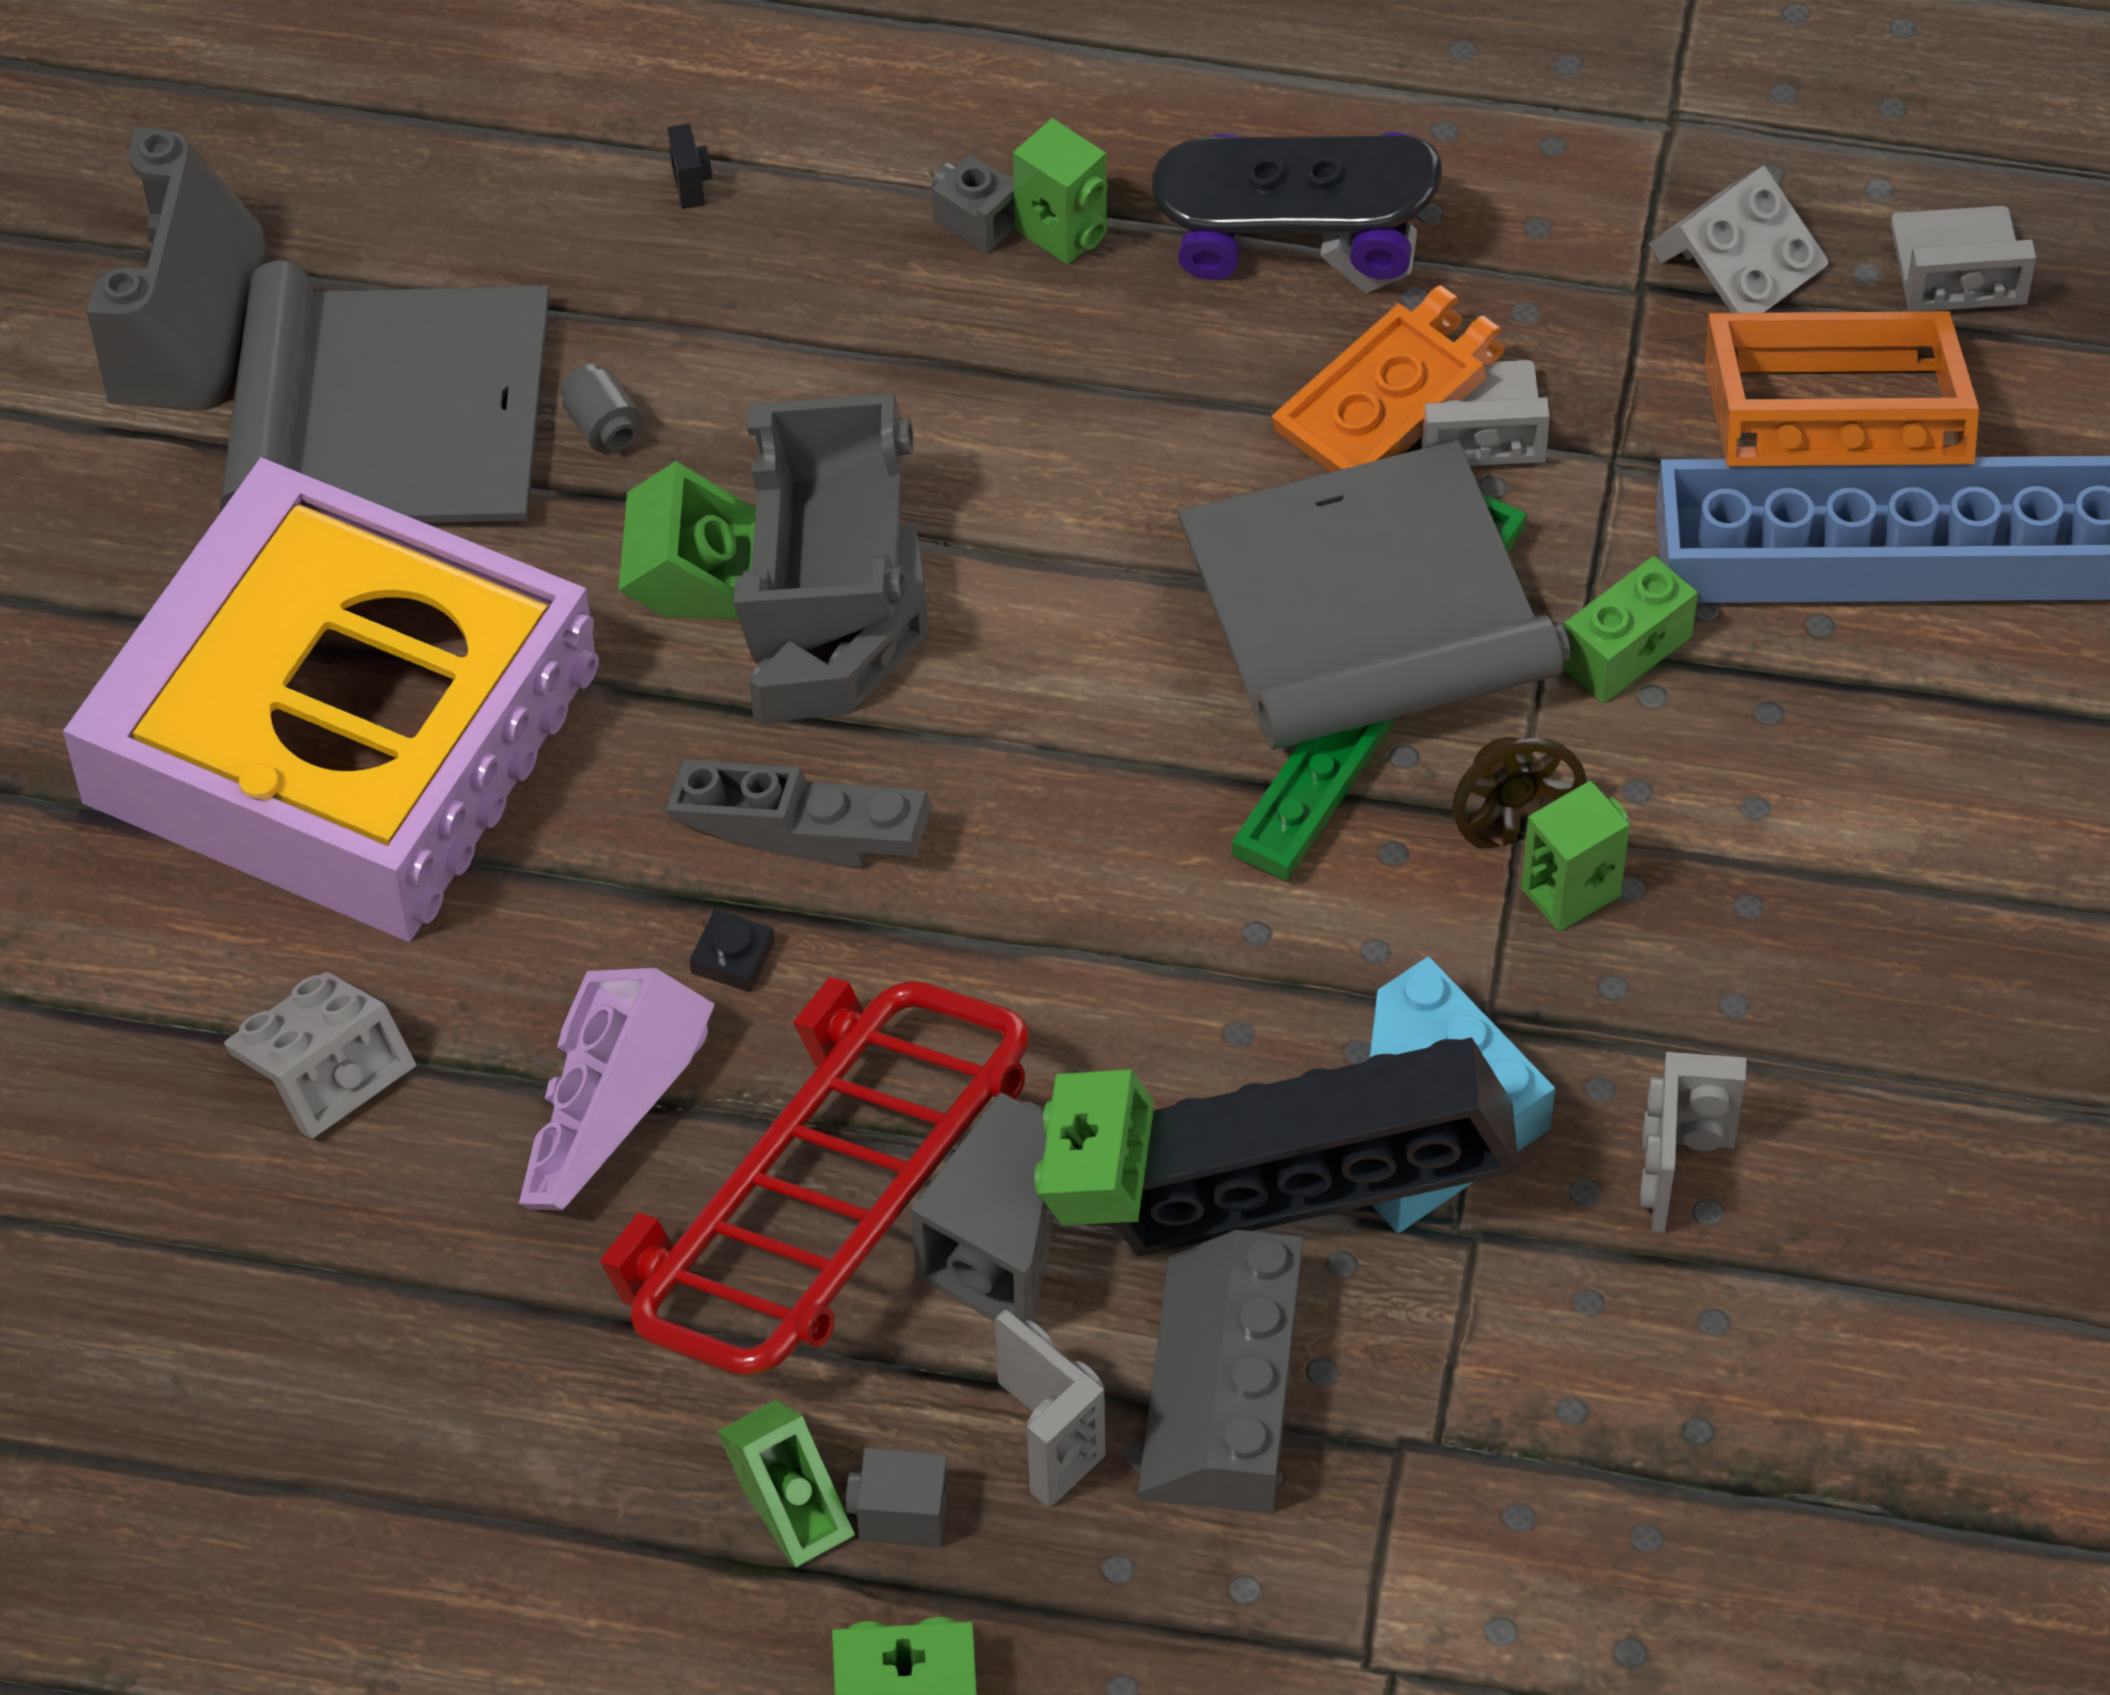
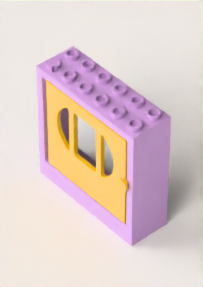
(184, 711)

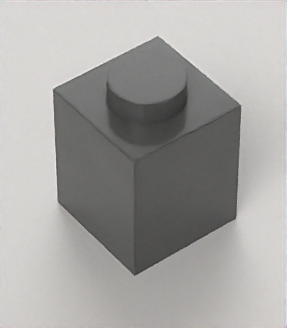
(899, 1497)

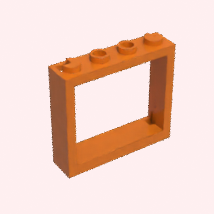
(1840, 429)

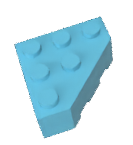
(1430, 1007)

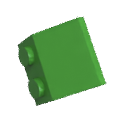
(685, 545)

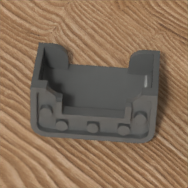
(178, 325)
(823, 520)

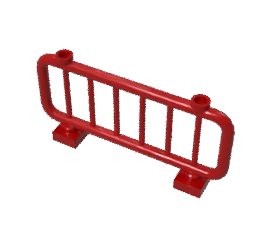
(835, 1034)

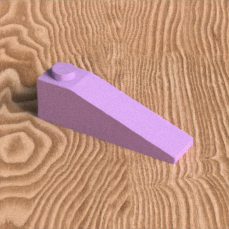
(623, 1050)

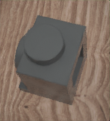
(974, 202)

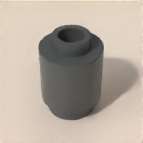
(601, 408)

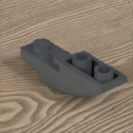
(787, 816)

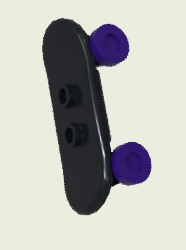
(1296, 189)

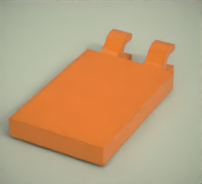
(1377, 389)

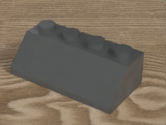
(1223, 1372)

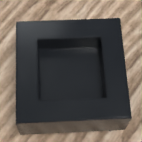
(689, 165)
(732, 950)

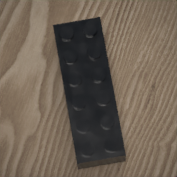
(1323, 1145)

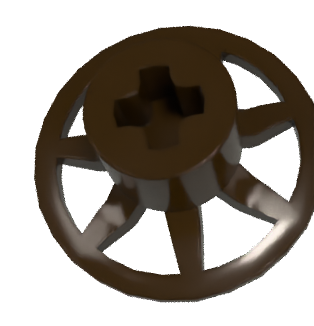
(1512, 785)

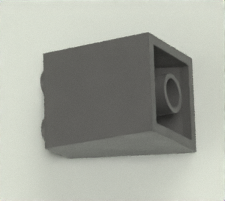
(980, 1219)

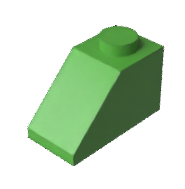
(786, 1481)

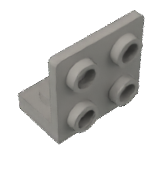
(1746, 244)
(1962, 259)
(1497, 421)
(324, 1050)
(1690, 1106)
(1066, 1405)

